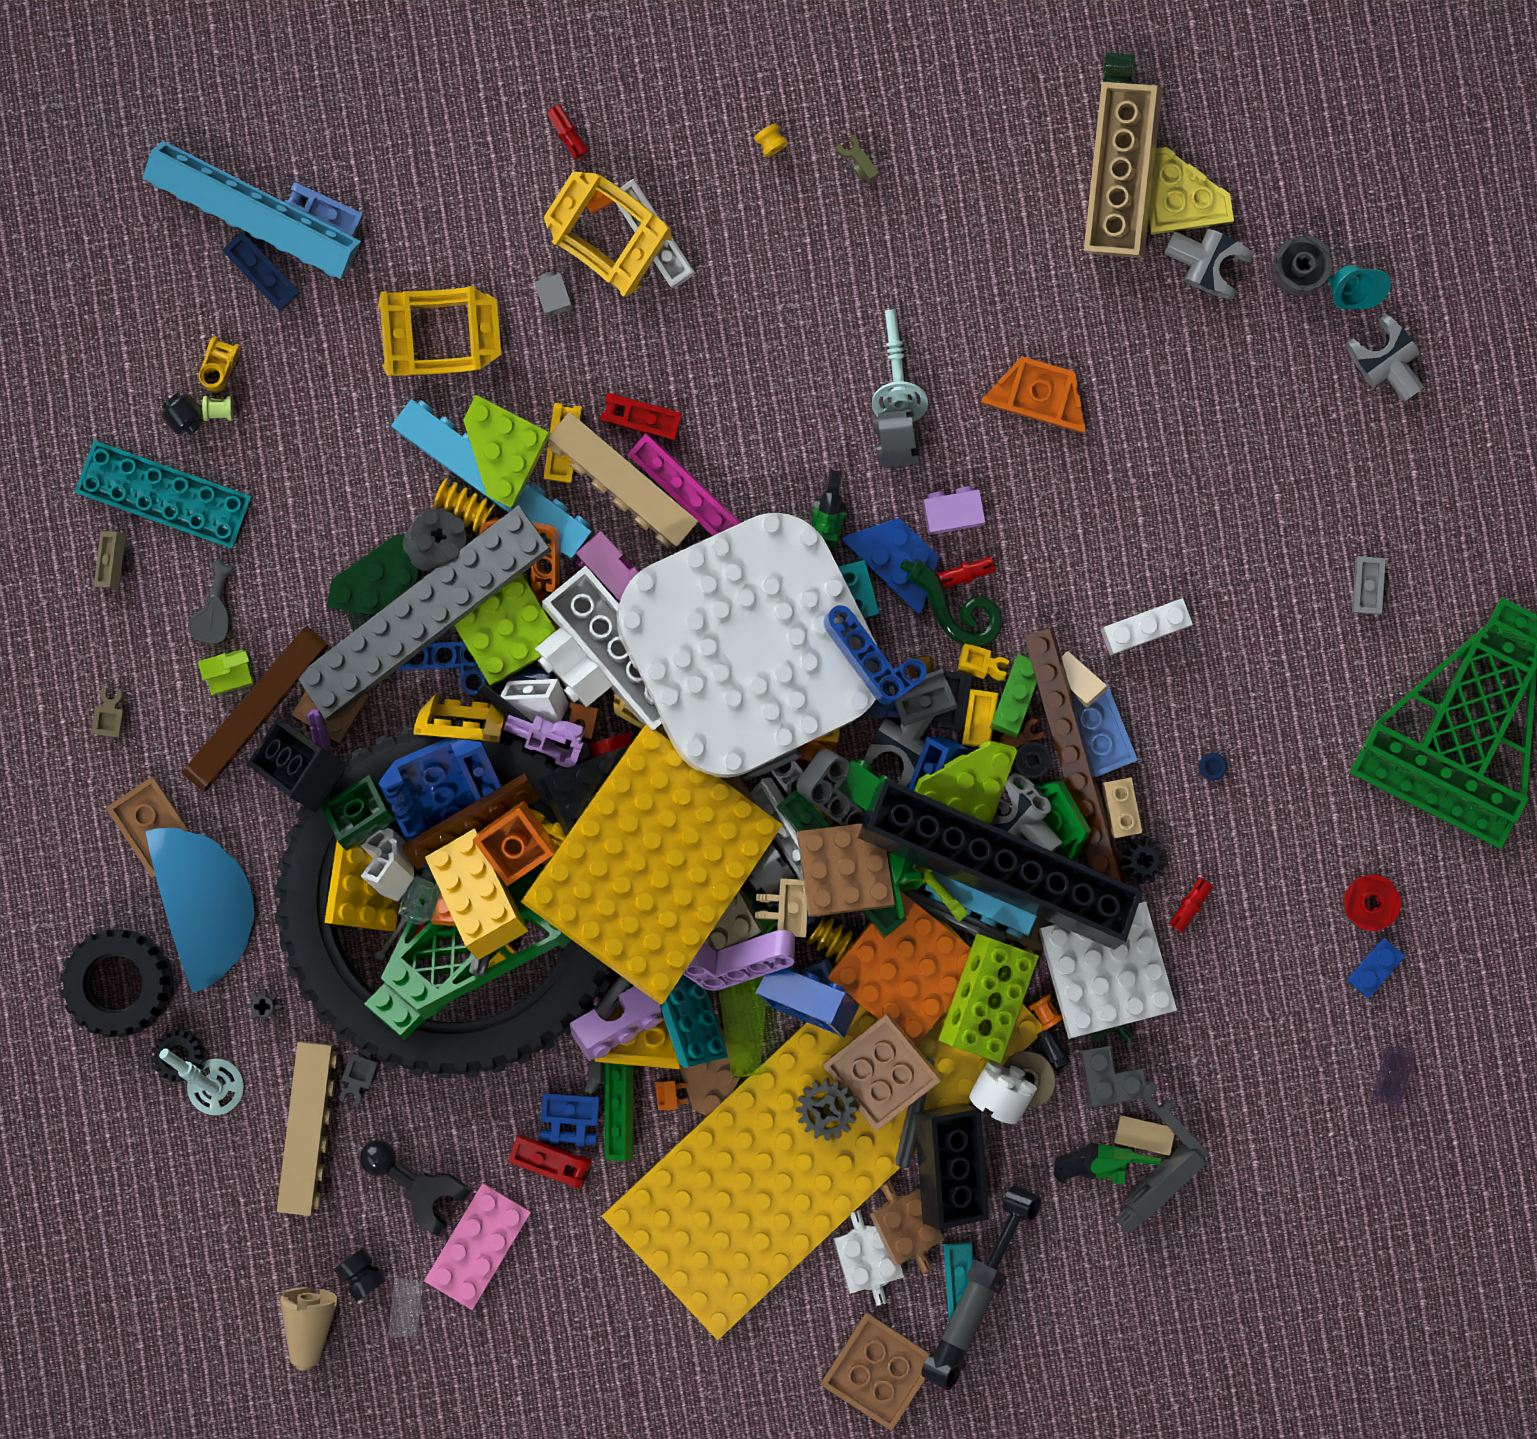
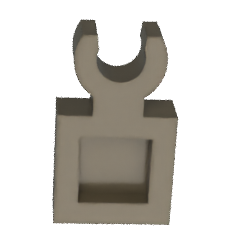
(108, 719)

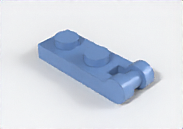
(326, 209)

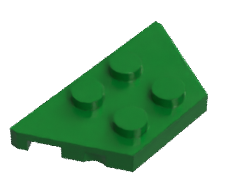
(1064, 818)

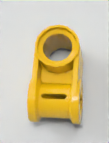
(221, 359)

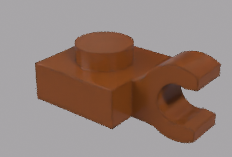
(1022, 738)

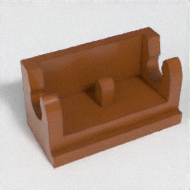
(585, 716)

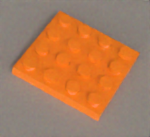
(907, 972)

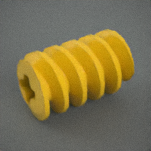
(462, 505)
(832, 939)

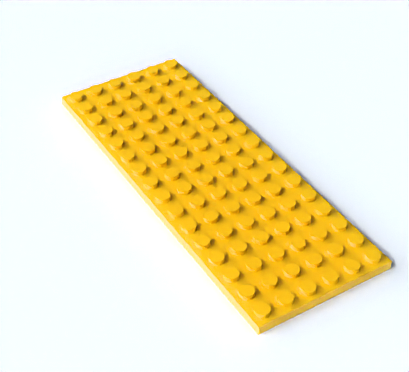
(760, 1193)

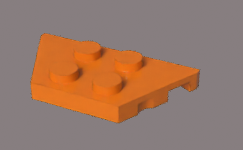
(1039, 393)

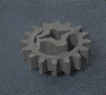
(837, 1112)

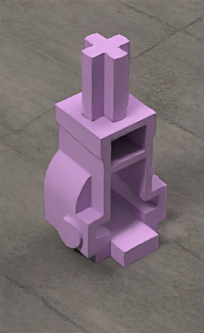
(543, 732)

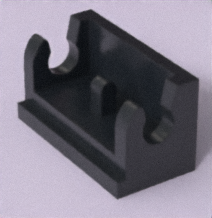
(960, 688)

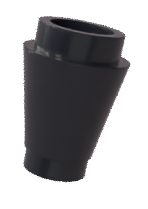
(1053, 1049)

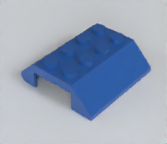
(437, 783)

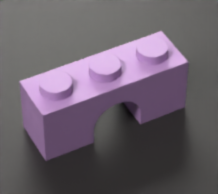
(599, 1036)

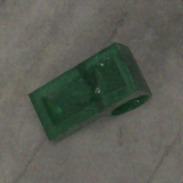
(1118, 67)

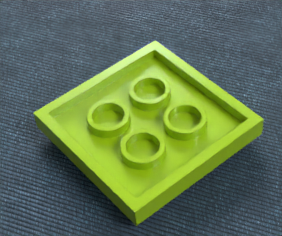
(506, 631)

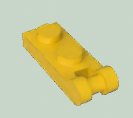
(558, 468)

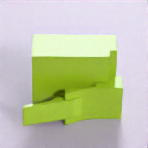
(227, 672)

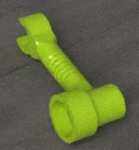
(951, 903)

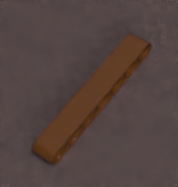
(254, 709)

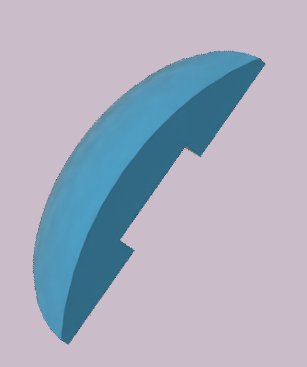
(204, 902)

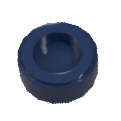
(1212, 766)

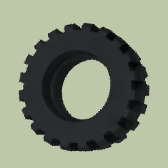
(78, 983)

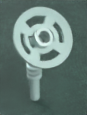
(901, 389)
(209, 1083)

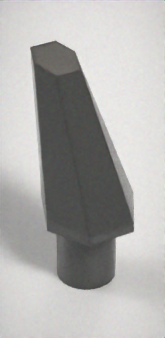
(596, 1073)

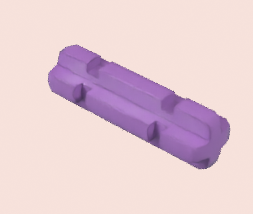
(319, 729)

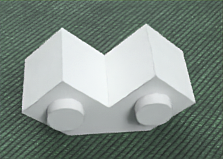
(572, 667)
(390, 868)

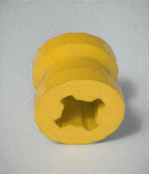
(771, 140)

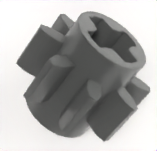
(259, 1012)

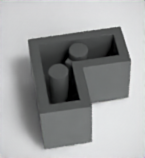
(1103, 1083)

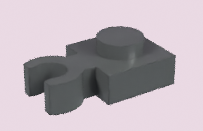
(358, 1074)

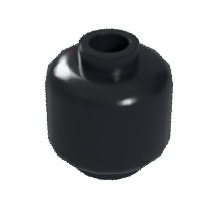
(182, 414)

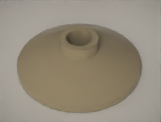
(1042, 1070)

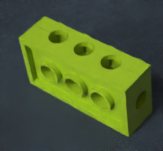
(988, 998)

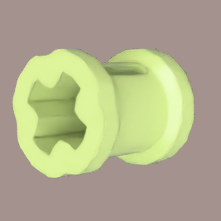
(217, 408)

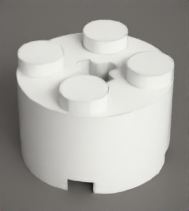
(1002, 1092)

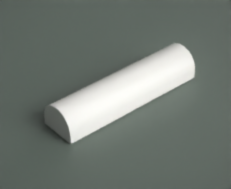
(670, 258)
(767, 798)

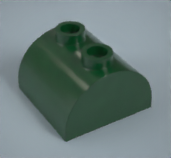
(358, 813)

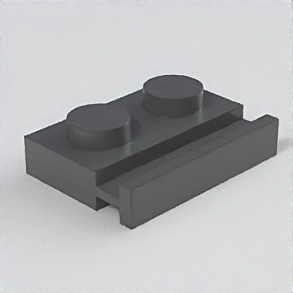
(926, 699)

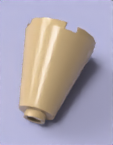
(307, 1324)

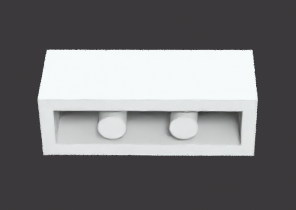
(1146, 627)

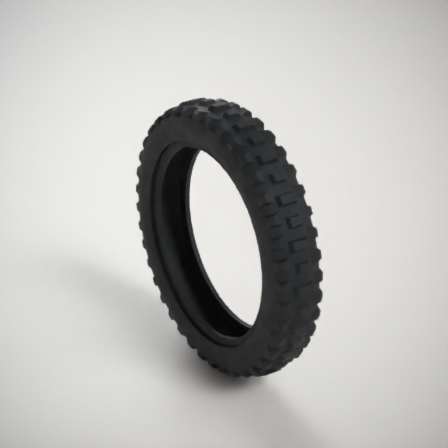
(340, 992)

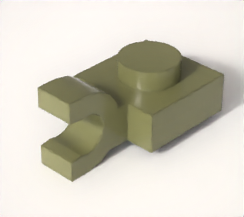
(863, 166)

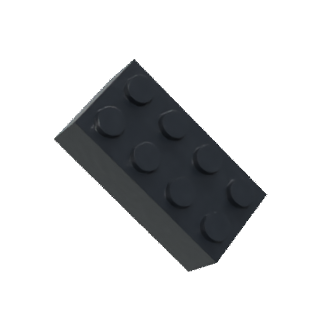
(297, 765)
(951, 1166)

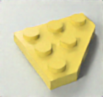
(1184, 197)

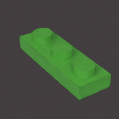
(1015, 697)

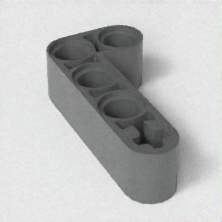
(826, 775)

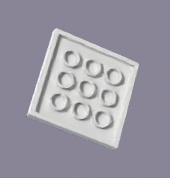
(1105, 985)

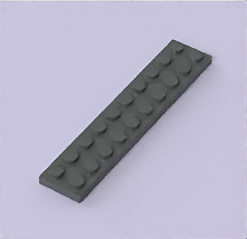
(423, 613)

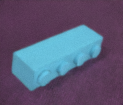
(991, 909)

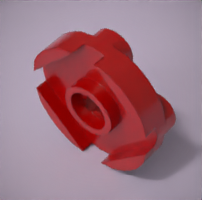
(1358, 911)

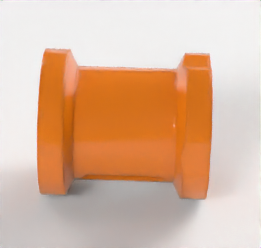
(1046, 1012)

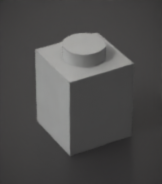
(552, 294)

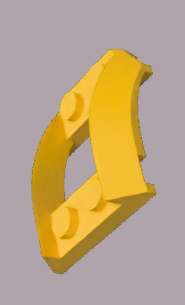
(639, 251)
(398, 330)
(453, 708)

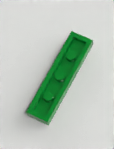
(618, 1112)

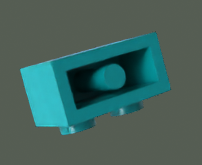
(860, 586)

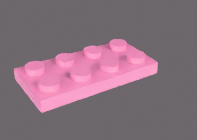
(477, 1246)

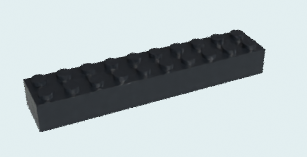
(1000, 864)

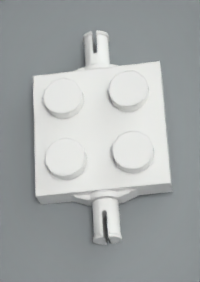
(865, 1259)

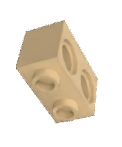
(1121, 808)

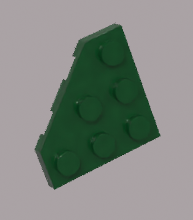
(374, 579)

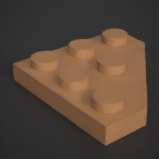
(709, 1083)

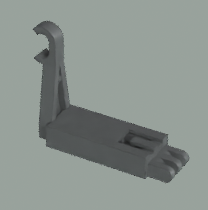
(1167, 1177)

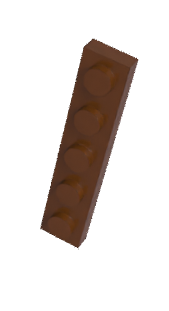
(474, 816)

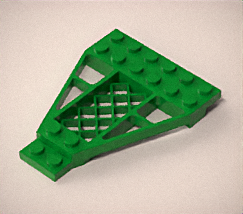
(1438, 783)
(410, 998)

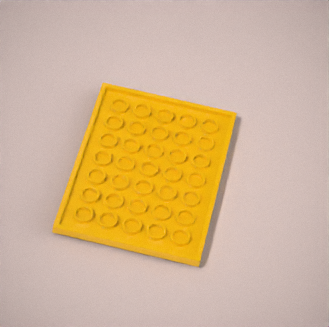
(652, 865)

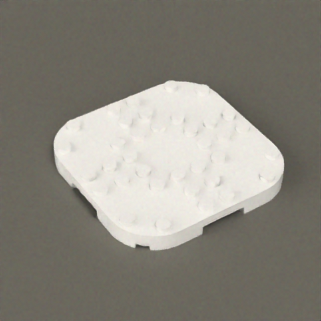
(741, 645)

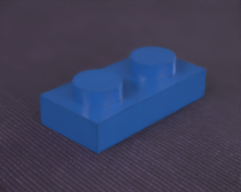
(1375, 968)

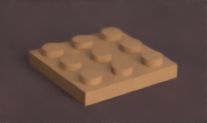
(843, 871)
(882, 1071)
(877, 1371)

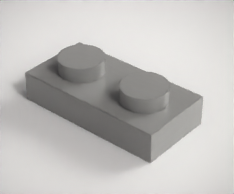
(1368, 585)

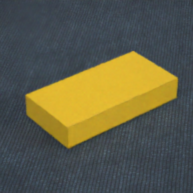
(979, 717)

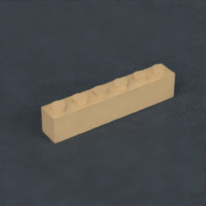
(621, 480)
(306, 1128)

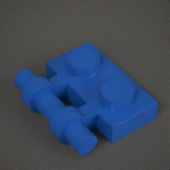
(569, 1110)

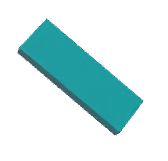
(957, 1262)

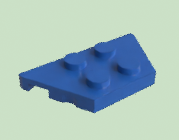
(885, 549)

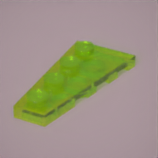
(743, 1026)

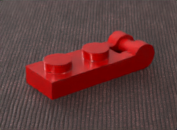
(642, 417)
(549, 1161)

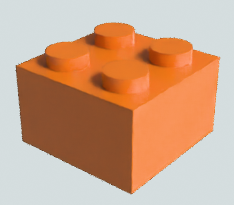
(515, 843)

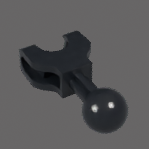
(422, 1190)

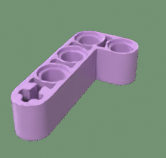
(742, 961)

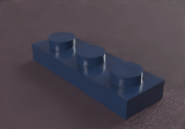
(261, 271)

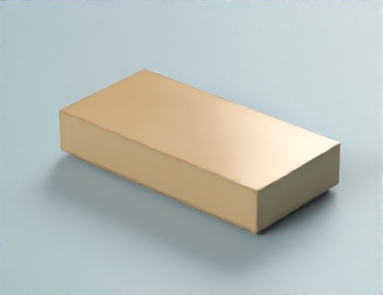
(1082, 682)
(1144, 1135)

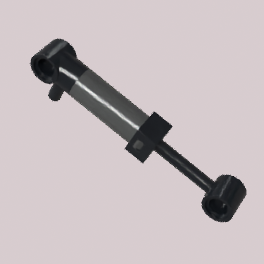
(947, 1361)

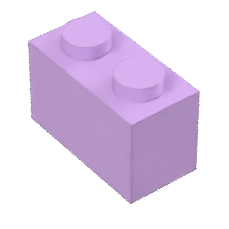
(953, 511)

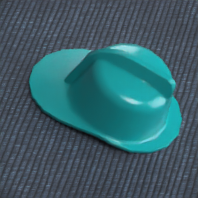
(1359, 287)

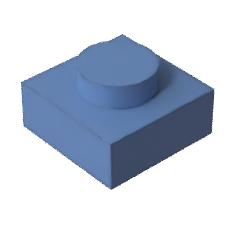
(819, 969)

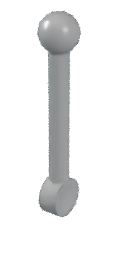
(380, 955)

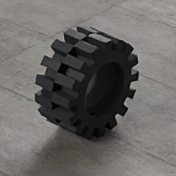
(174, 1039)

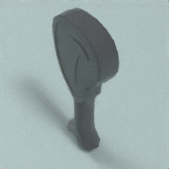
(213, 622)

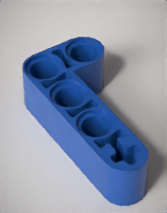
(870, 651)
(458, 661)

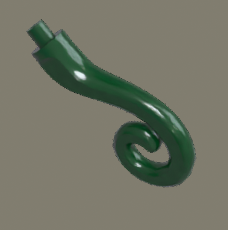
(928, 580)

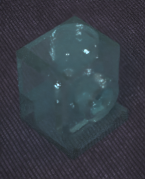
(410, 904)

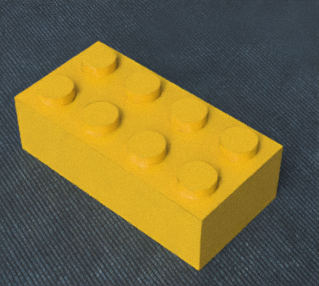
(475, 896)

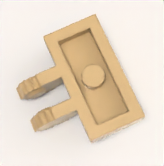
(792, 907)

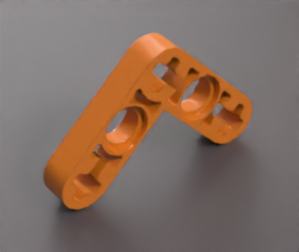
(538, 575)

